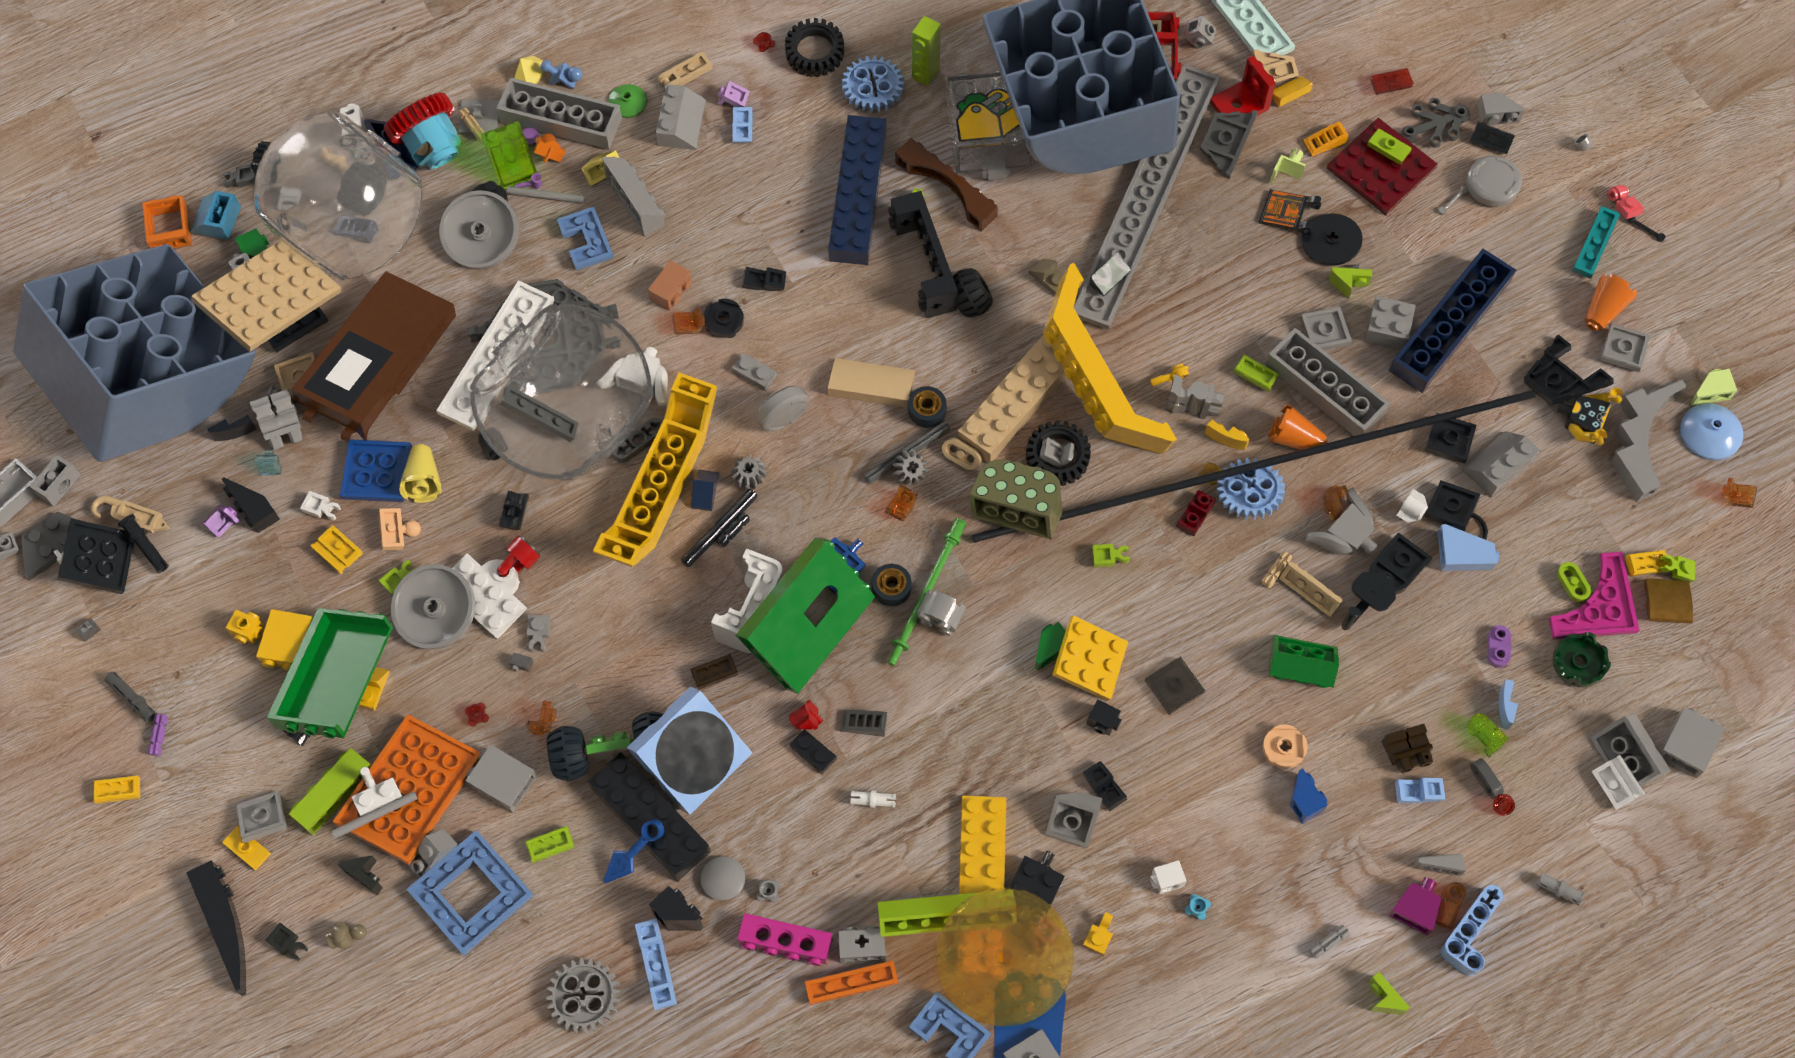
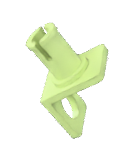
(1290, 166)

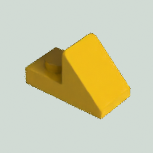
(374, 689)

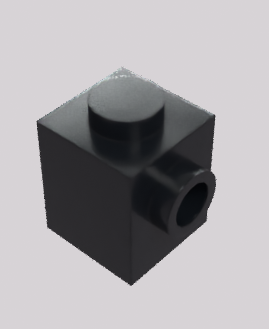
(1104, 718)

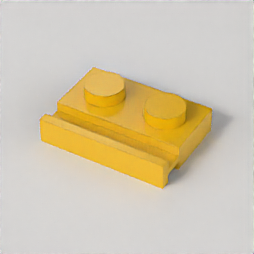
(336, 549)

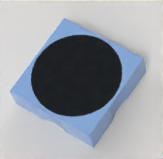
(690, 750)

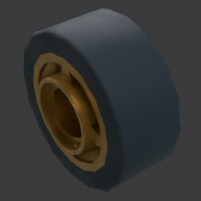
(927, 396)
(891, 573)

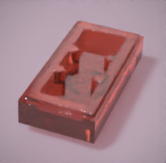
(1391, 81)

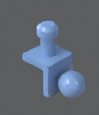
(562, 73)

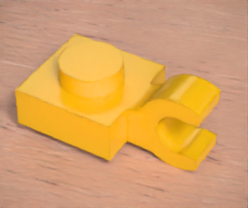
(1099, 937)

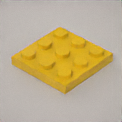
(1090, 658)

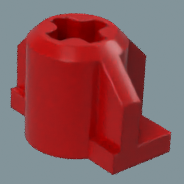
(805, 717)

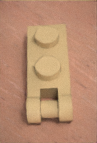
(686, 71)

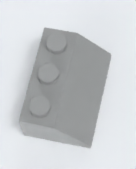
(680, 118)
(1501, 461)
(1632, 742)

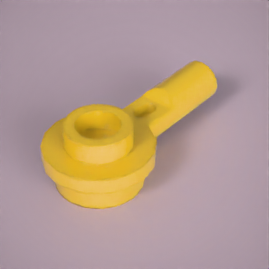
(1179, 370)

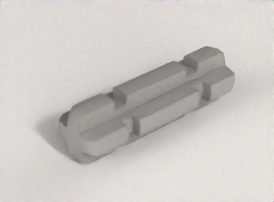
(1329, 941)

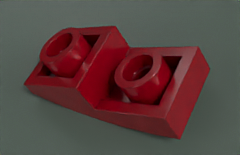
(1196, 513)

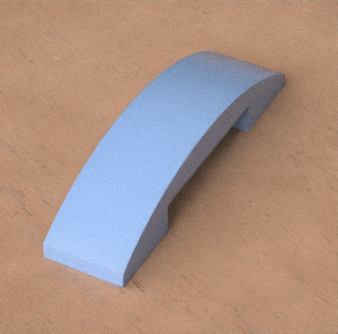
(656, 964)

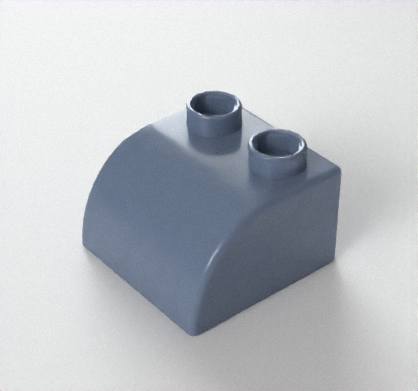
(1085, 81)
(127, 350)

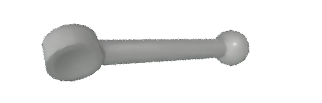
(1442, 210)

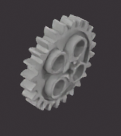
(583, 974)

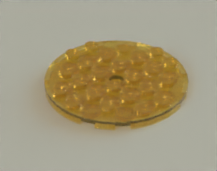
(998, 990)

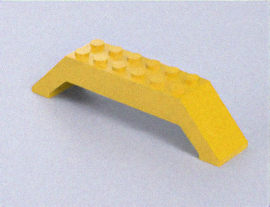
(1092, 377)
(661, 474)

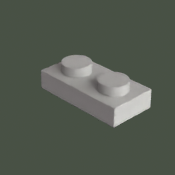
(754, 371)

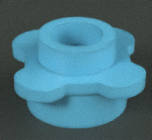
(1197, 900)

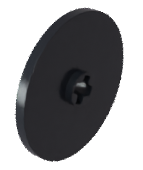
(1346, 239)

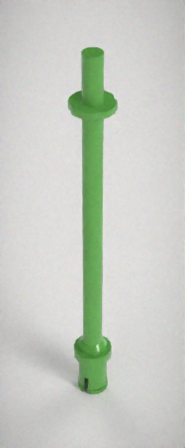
(952, 539)

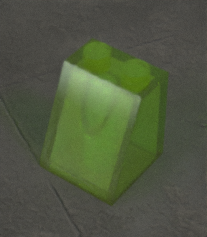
(509, 154)

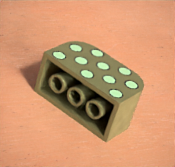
(1017, 497)

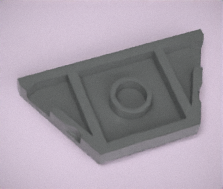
(1227, 138)
(42, 541)

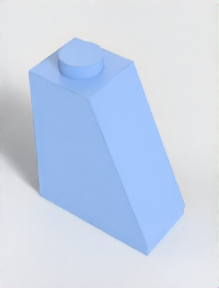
(1465, 551)

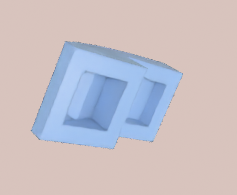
(742, 124)
(1507, 708)
(1420, 790)

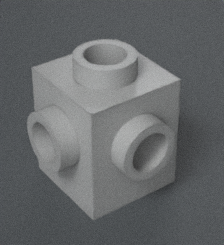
(1199, 32)

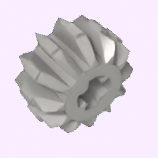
(916, 471)
(756, 474)

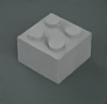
(1389, 323)

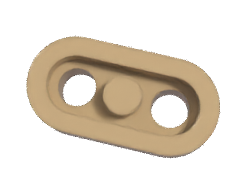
(963, 453)

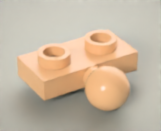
(392, 529)

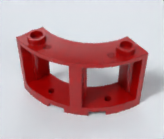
(1169, 36)

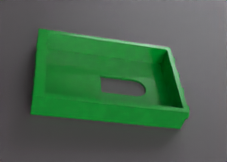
(782, 633)

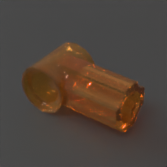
(1449, 906)

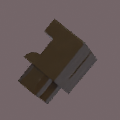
(1408, 745)

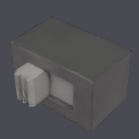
(87, 629)
(521, 662)

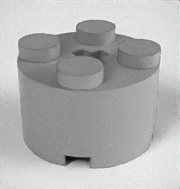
(941, 612)

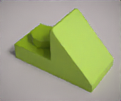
(1346, 277)
(1392, 1001)

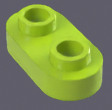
(1574, 582)

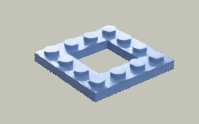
(470, 933)

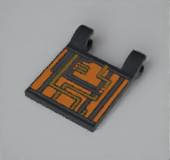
(1287, 209)

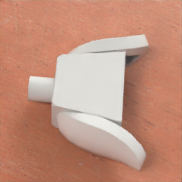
(658, 375)

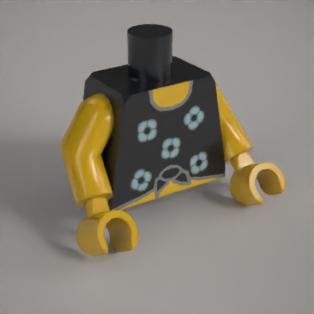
(1589, 414)

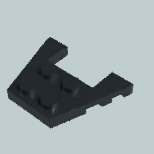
(1557, 381)

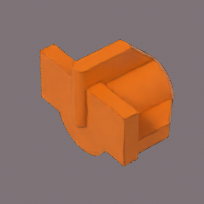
(548, 148)

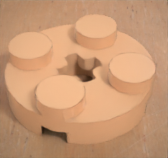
(1293, 738)

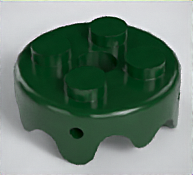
(1592, 652)

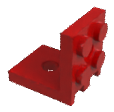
(1251, 93)

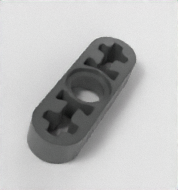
(637, 448)

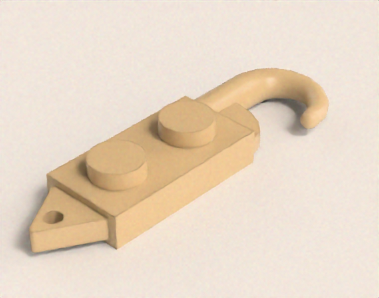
(145, 517)

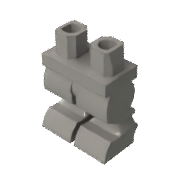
(1196, 400)
(279, 424)

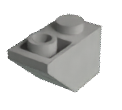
(1498, 108)
(431, 851)

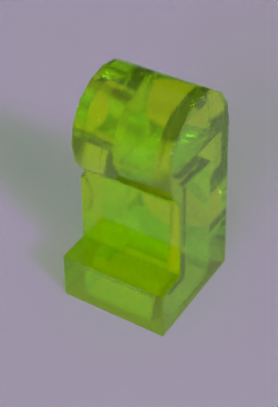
(1487, 733)

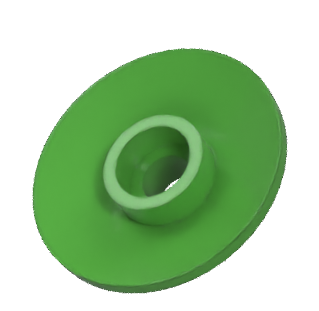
(629, 106)

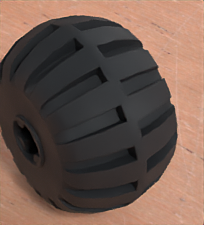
(973, 293)

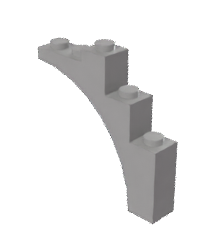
(1633, 457)

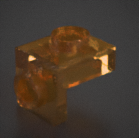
(688, 322)
(1739, 494)
(1331, 501)
(902, 503)
(547, 716)

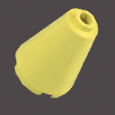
(420, 476)

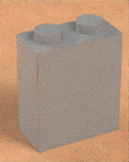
(1691, 742)
(501, 778)

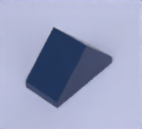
(704, 490)

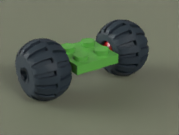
(569, 752)

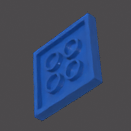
(374, 470)

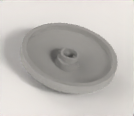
(479, 229)
(433, 606)

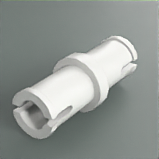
(873, 799)

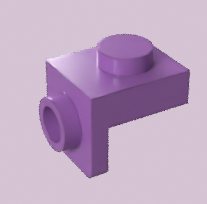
(220, 520)

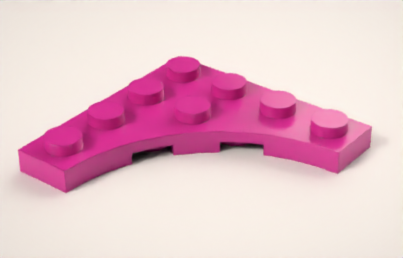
(1607, 610)

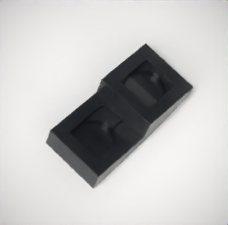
(766, 280)
(223, 431)
(1104, 785)

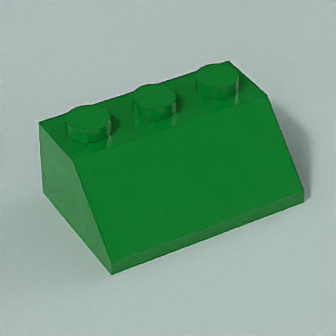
(1304, 661)

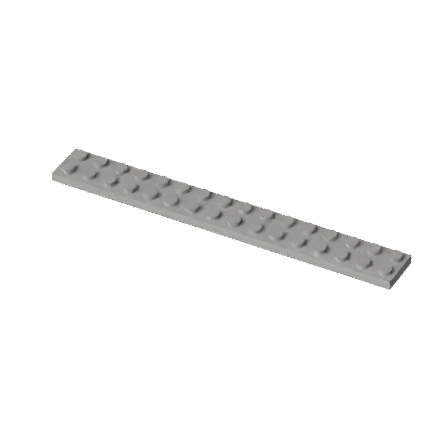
(1146, 199)

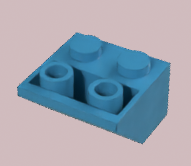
(216, 215)

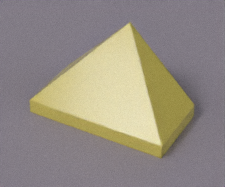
(529, 70)
(594, 168)

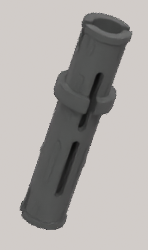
(135, 702)

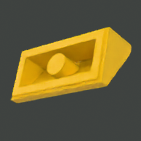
(1291, 90)

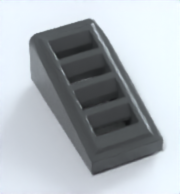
(873, 715)

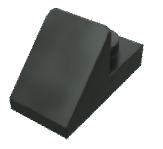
(359, 869)

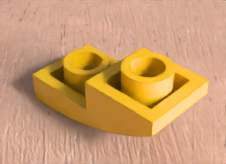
(1233, 438)

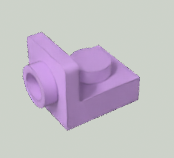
(733, 95)

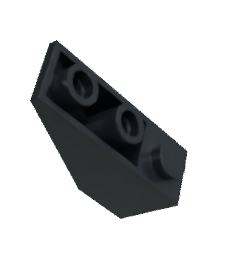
(255, 505)

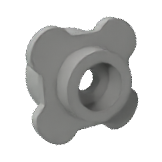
(768, 884)

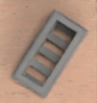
(1448, 864)

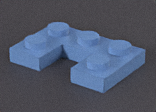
(597, 245)
(943, 1012)

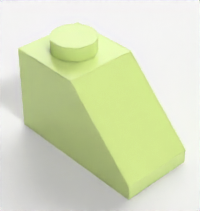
(1715, 388)

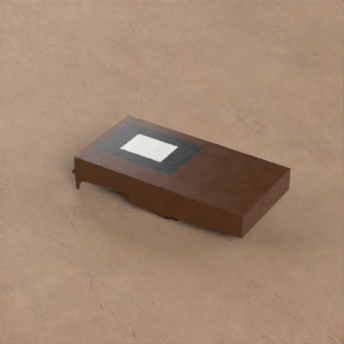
(373, 354)

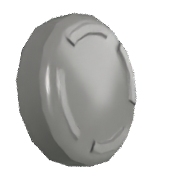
(1494, 181)
(782, 408)

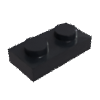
(1492, 137)
(813, 751)

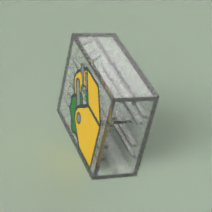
(983, 124)

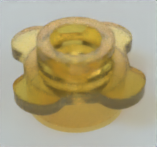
(1210, 467)

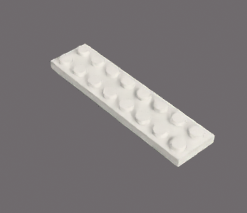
(520, 306)

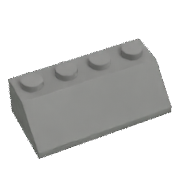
(633, 194)

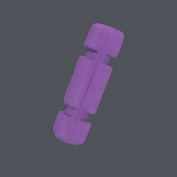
(157, 735)

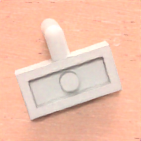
(375, 795)

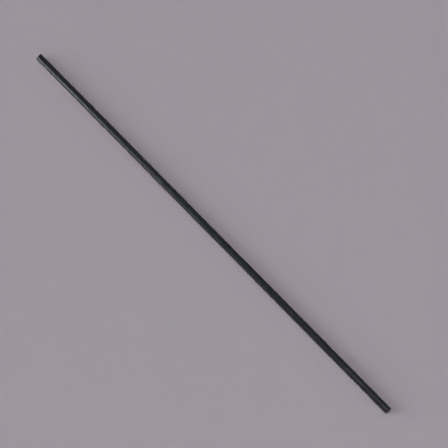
(1273, 461)

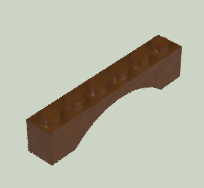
(918, 161)

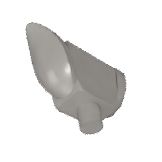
(1349, 530)

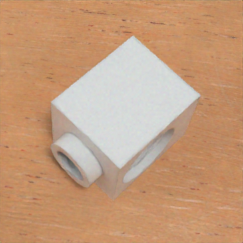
(1168, 877)

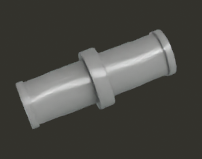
(1560, 889)

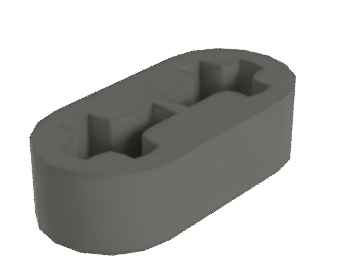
(1486, 778)

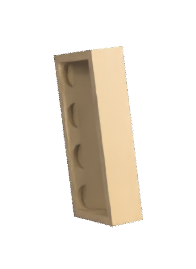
(871, 382)

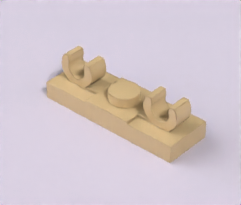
(1310, 589)

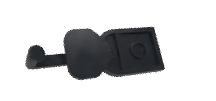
(1387, 576)

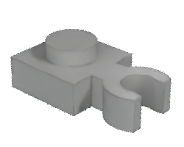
(538, 628)

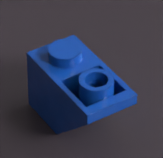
(1305, 798)

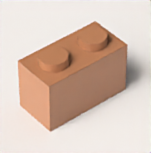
(670, 285)

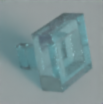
(268, 463)

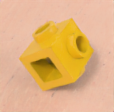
(245, 627)

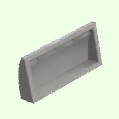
(15, 489)

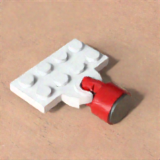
(496, 583)

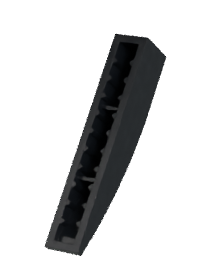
(221, 918)

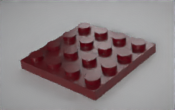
(1375, 175)

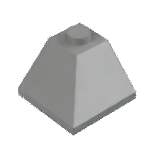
(1074, 817)

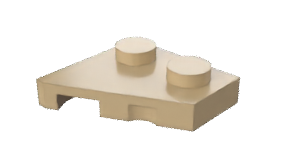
(1277, 65)

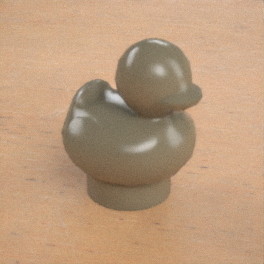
(343, 937)

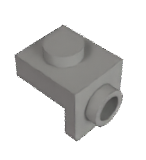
(1056, 453)

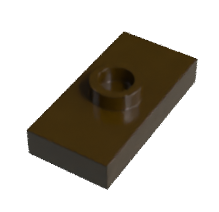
(714, 671)

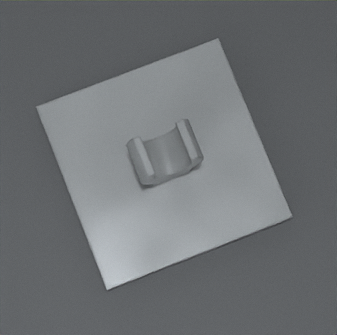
(484, 113)

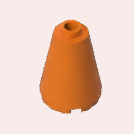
(1609, 300)
(1295, 430)

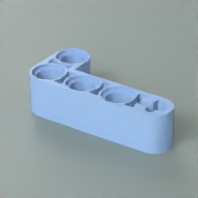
(1474, 926)

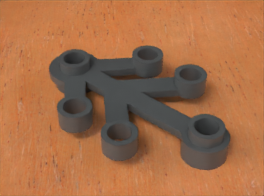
(1437, 121)

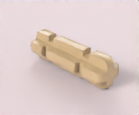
(471, 123)
(1276, 569)

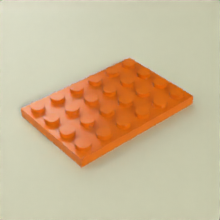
(420, 762)

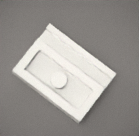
(1618, 782)

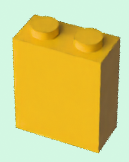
(282, 638)

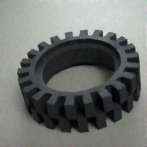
(820, 65)
(1065, 432)

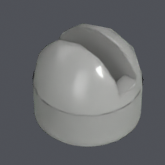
(1583, 142)

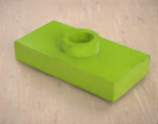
(1389, 146)
(1256, 373)
(549, 844)

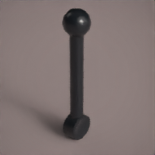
(1660, 237)

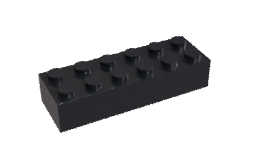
(637, 802)

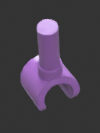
(533, 182)

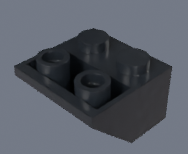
(674, 912)

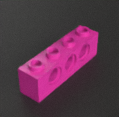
(753, 925)

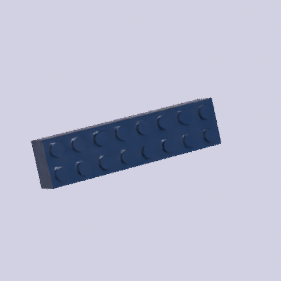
(857, 190)
(1452, 320)

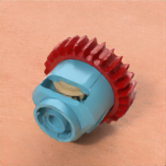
(426, 130)

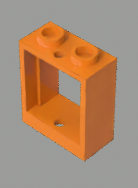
(175, 238)

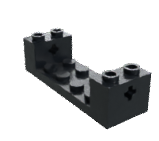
(911, 214)

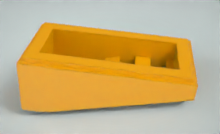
(1335, 131)

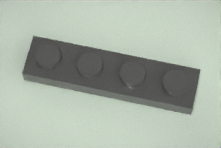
(538, 413)

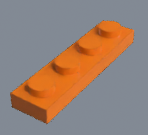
(851, 982)

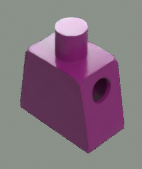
(1418, 907)

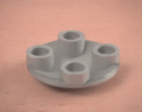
(722, 878)

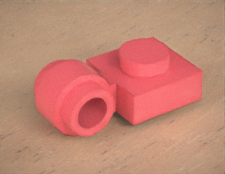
(1627, 206)

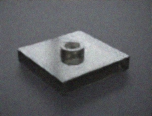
(1174, 685)

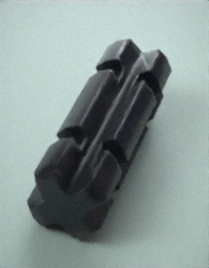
(733, 529)

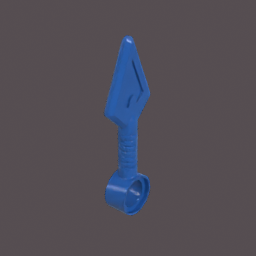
(623, 861)

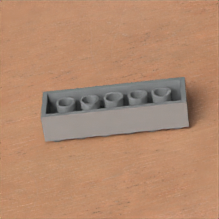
(560, 113)
(1327, 383)

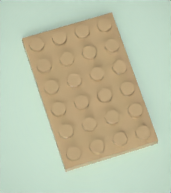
(265, 295)

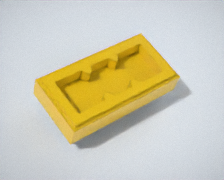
(1645, 563)
(116, 789)
(250, 852)

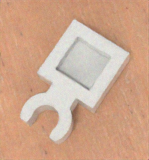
(317, 505)

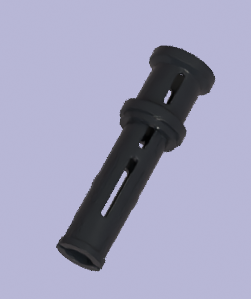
(138, 536)

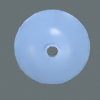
(1707, 440)

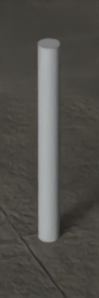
(545, 194)
(374, 815)

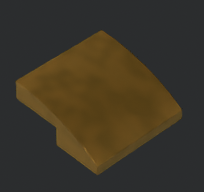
(1669, 600)

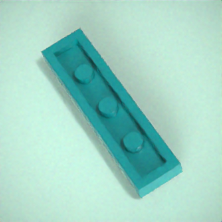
(1596, 242)

